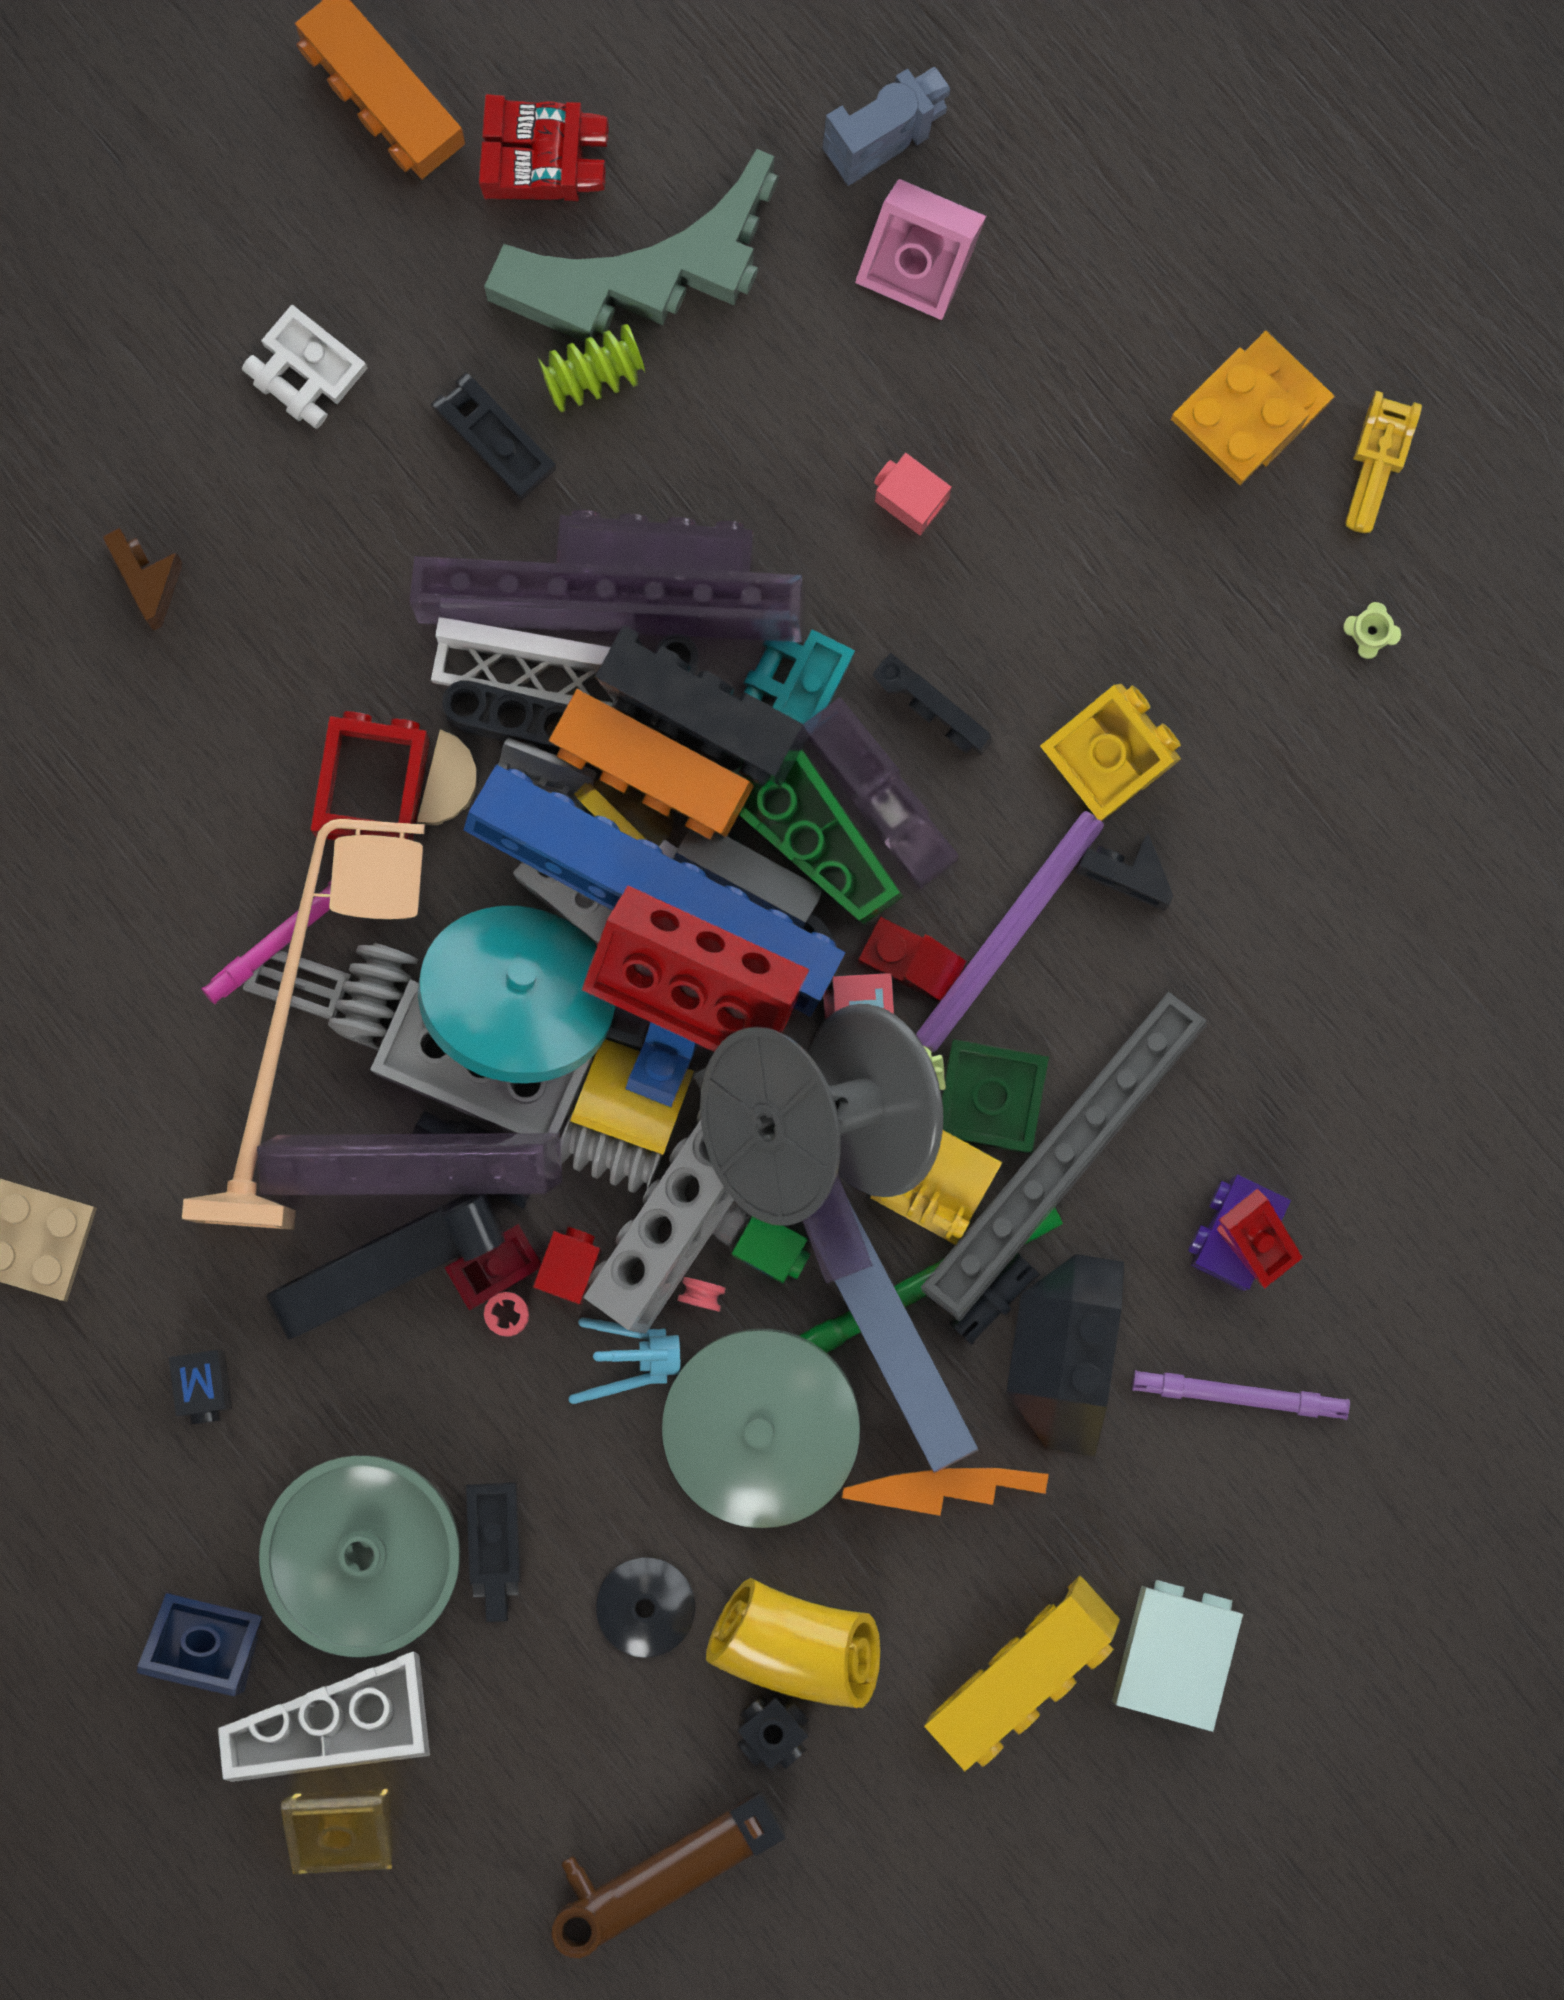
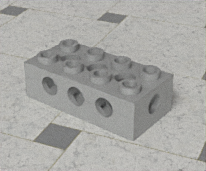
(405, 1063)

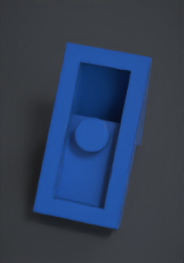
(661, 1065)

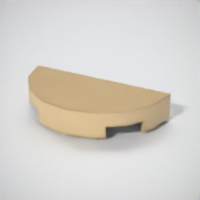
(449, 782)

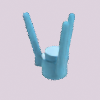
(657, 1355)

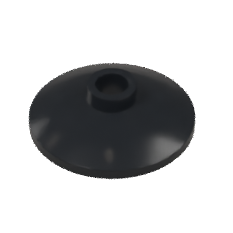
(650, 1580)

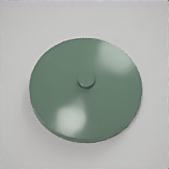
(761, 1428)
(359, 1556)

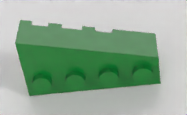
(821, 839)

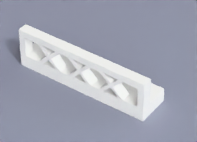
(519, 646)

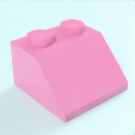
(919, 248)

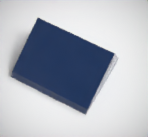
(201, 1645)

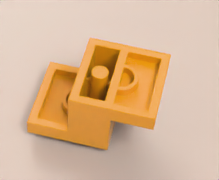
(1252, 407)

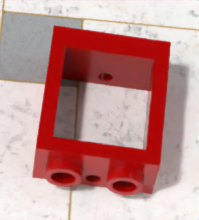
(361, 726)

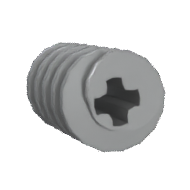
(371, 993)
(611, 1153)

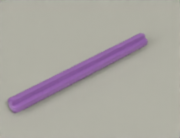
(1009, 931)

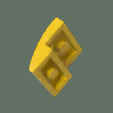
(622, 1113)

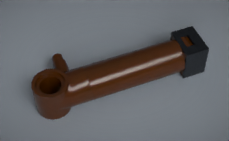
(666, 1876)

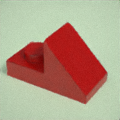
(912, 960)
(1259, 1238)

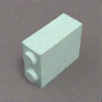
(1177, 1655)

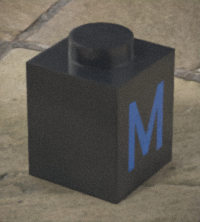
(200, 1385)

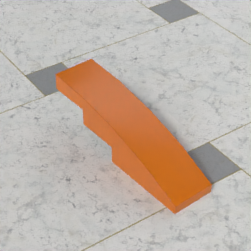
(925, 1489)

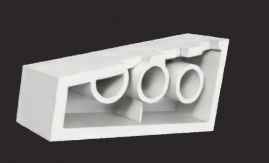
(346, 1724)

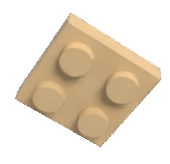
(41, 1239)

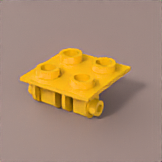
(949, 1191)

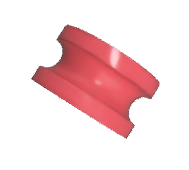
(701, 1294)
(493, 1321)

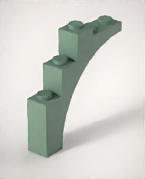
(706, 256)

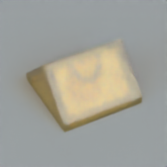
(338, 1831)

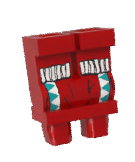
(538, 150)

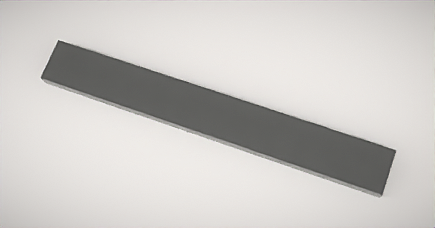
(1063, 1156)

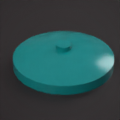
(509, 995)

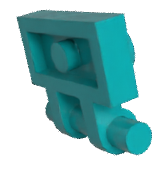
(811, 681)

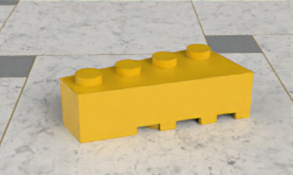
(1025, 1676)

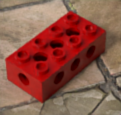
(689, 973)

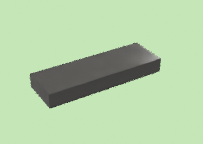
(752, 873)

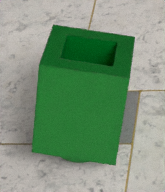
(772, 1250)

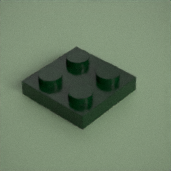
(993, 1095)

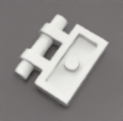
(312, 354)

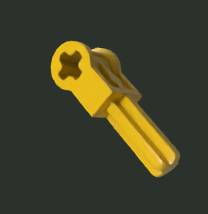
(1382, 449)

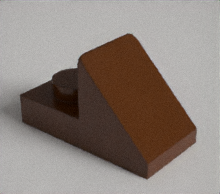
(149, 586)

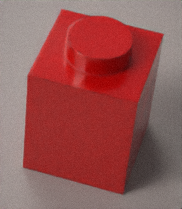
(568, 1265)

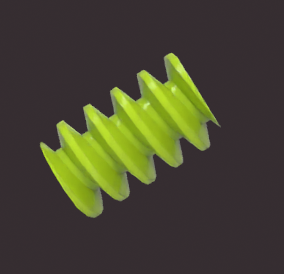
(592, 367)

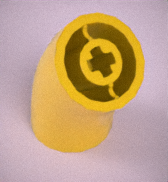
(797, 1646)

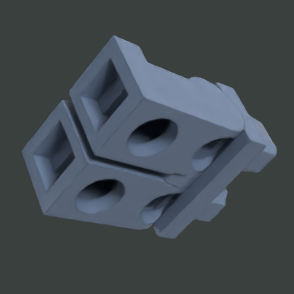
(886, 125)

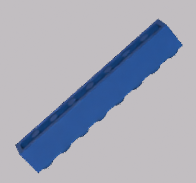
(602, 861)

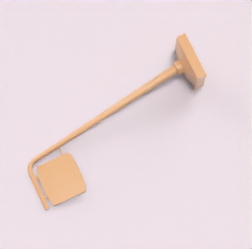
(369, 880)

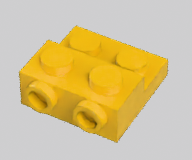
(1112, 750)

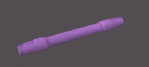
(1303, 1403)

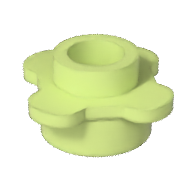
(1375, 616)

